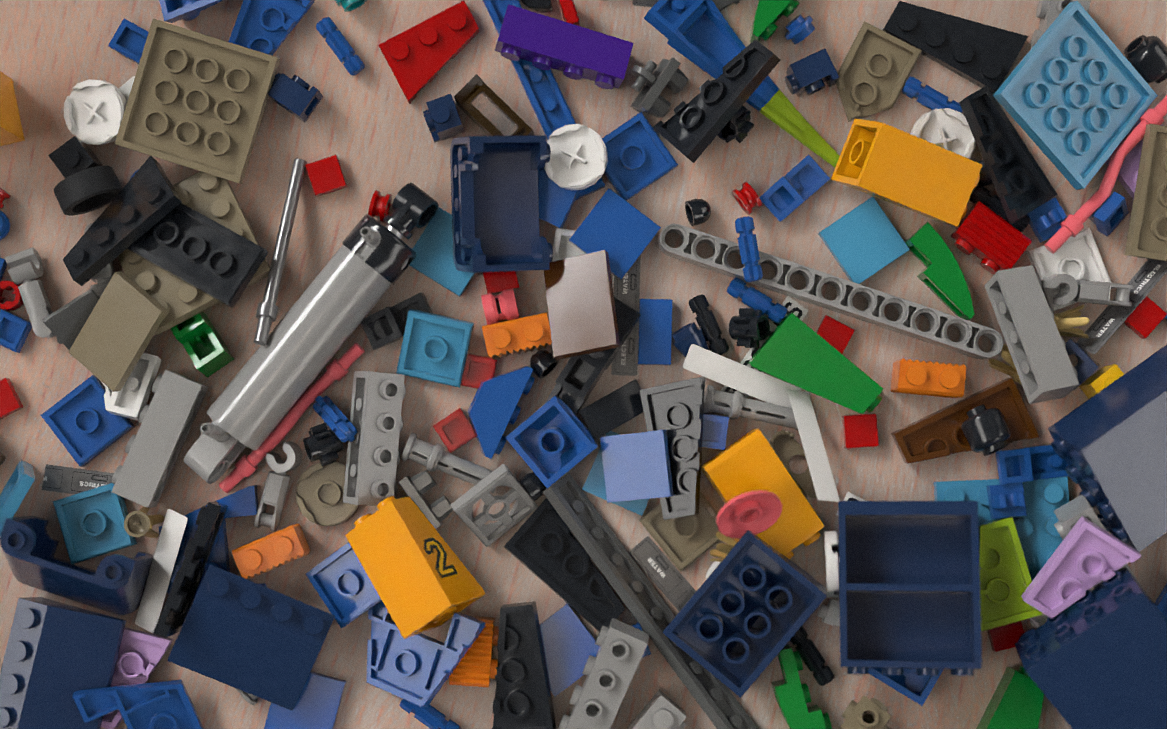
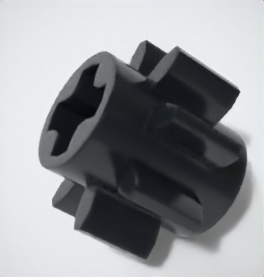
(738, 126)
(749, 327)
(322, 445)

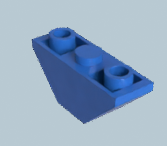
(497, 406)

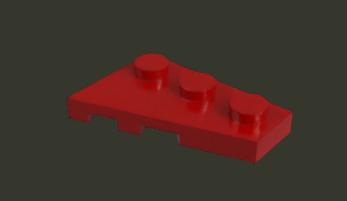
(427, 47)

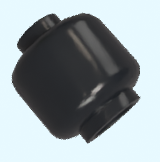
(1148, 57)
(986, 430)

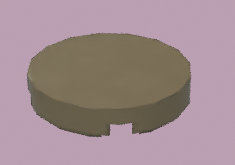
(321, 495)

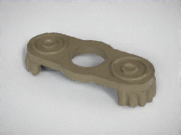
(786, 447)

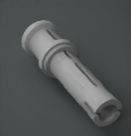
(734, 409)
(436, 458)

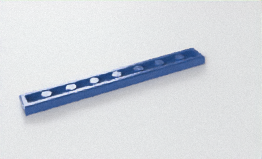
(539, 87)

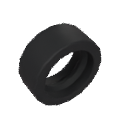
(87, 190)

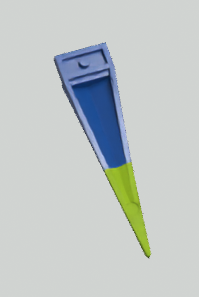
(709, 42)

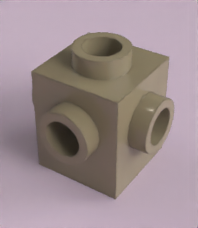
(866, 710)

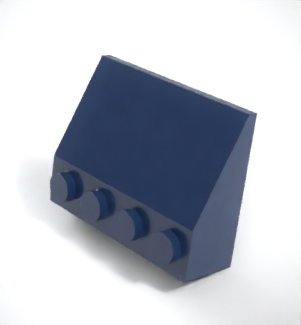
(745, 612)
(251, 637)
(49, 657)

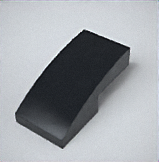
(389, 323)
(613, 409)

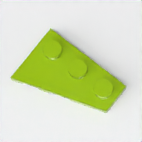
(1002, 575)

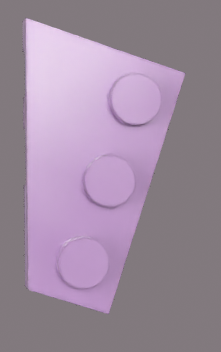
(1076, 566)
(135, 663)

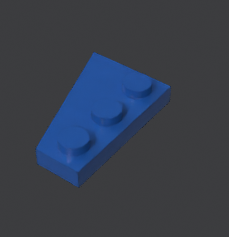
(267, 23)

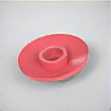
(749, 511)

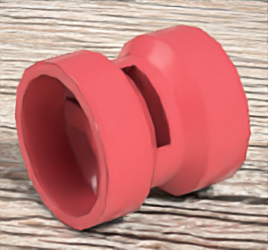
(507, 303)

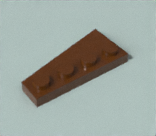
(942, 432)

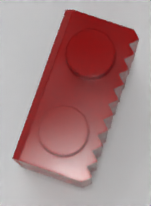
(990, 239)

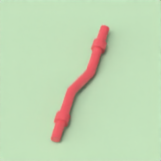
(1074, 223)
(249, 464)

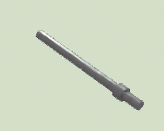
(267, 308)

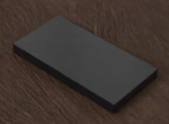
(201, 253)

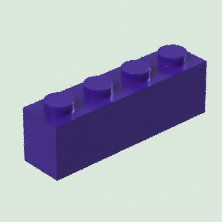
(563, 47)

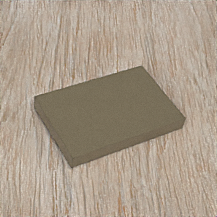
(118, 331)

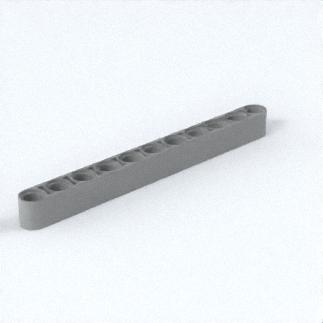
(877, 300)

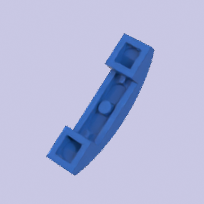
(1029, 464)

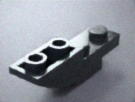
(585, 370)

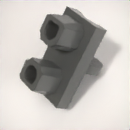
(666, 75)
(416, 487)

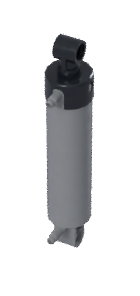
(310, 334)

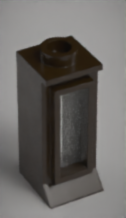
(490, 110)

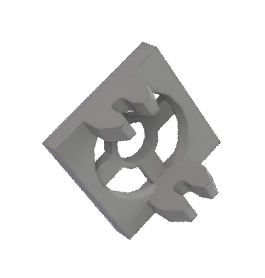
(491, 532)

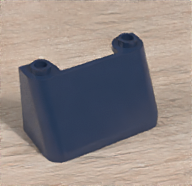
(498, 203)
(113, 587)

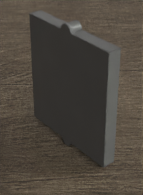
(70, 318)

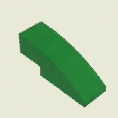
(941, 271)
(203, 344)

